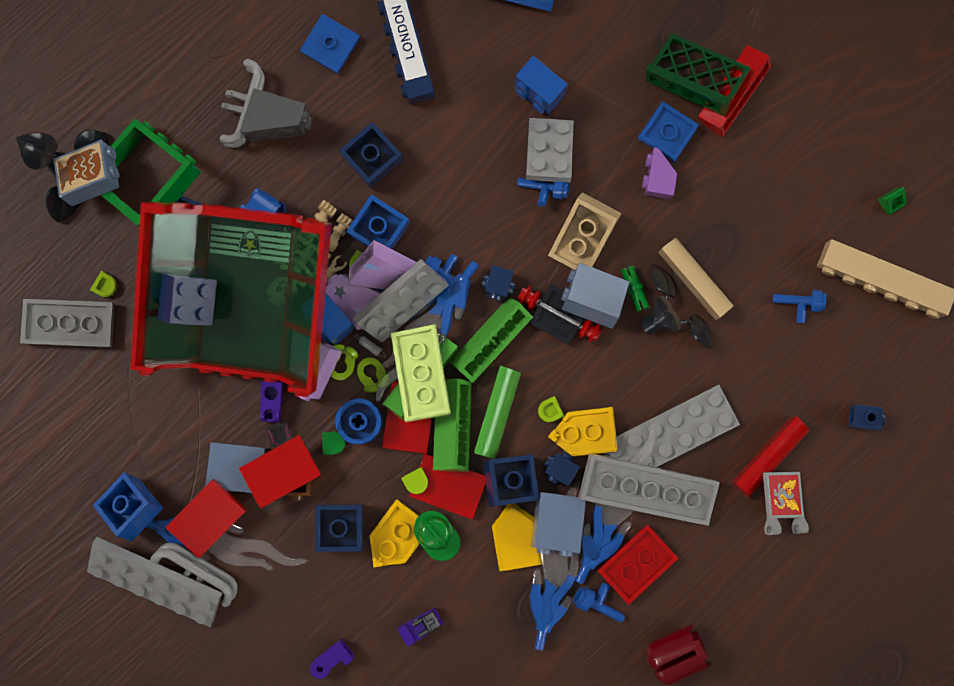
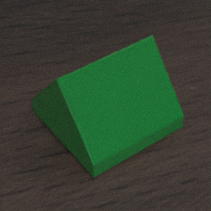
(893, 200)

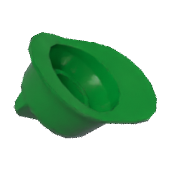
(436, 535)

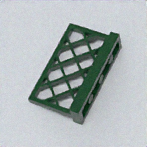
(692, 90)

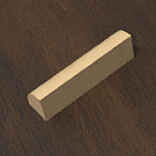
(695, 279)

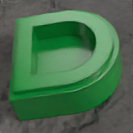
(332, 443)

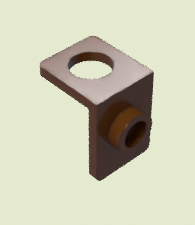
(299, 495)

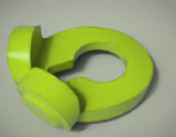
(351, 355)
(369, 385)

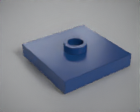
(330, 44)
(668, 131)

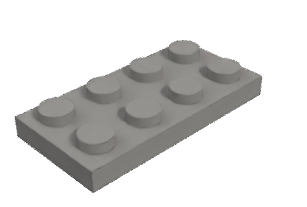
(401, 301)
(67, 323)

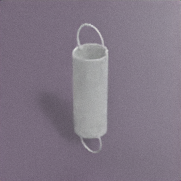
(370, 345)

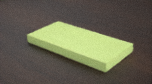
(420, 373)

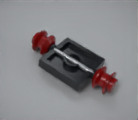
(555, 321)

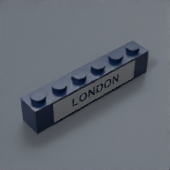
(407, 49)

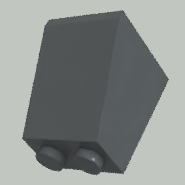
(274, 117)

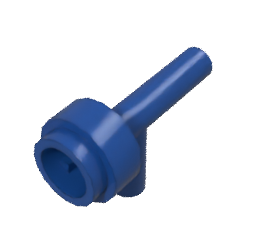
(559, 189)
(435, 262)
(816, 300)
(585, 599)

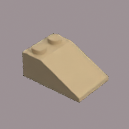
(584, 232)

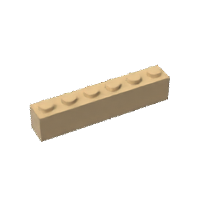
(886, 279)

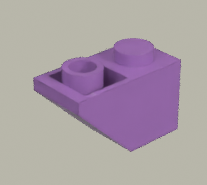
(660, 177)

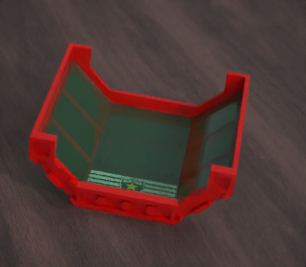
(265, 297)

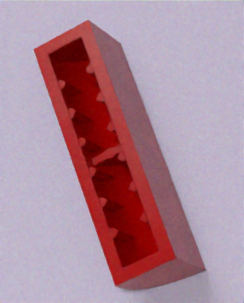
(760, 65)
(770, 455)

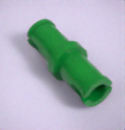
(635, 289)

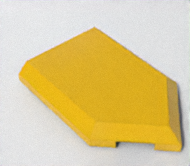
(587, 432)
(394, 536)
(513, 539)

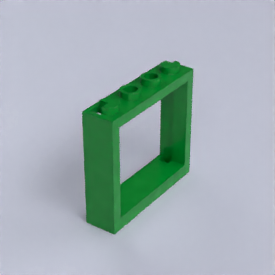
(177, 183)

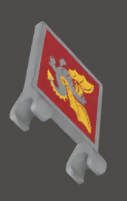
(783, 500)

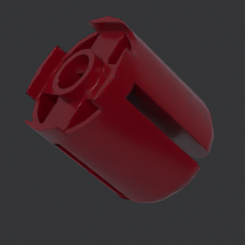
(677, 655)

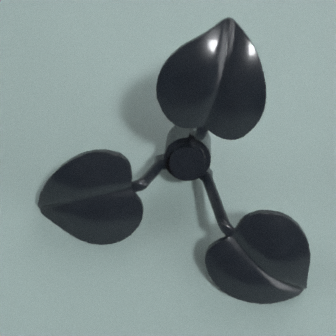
(40, 150)
(664, 315)

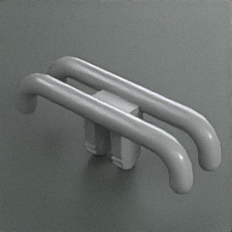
(257, 82)
(200, 568)

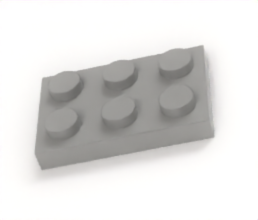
(549, 150)

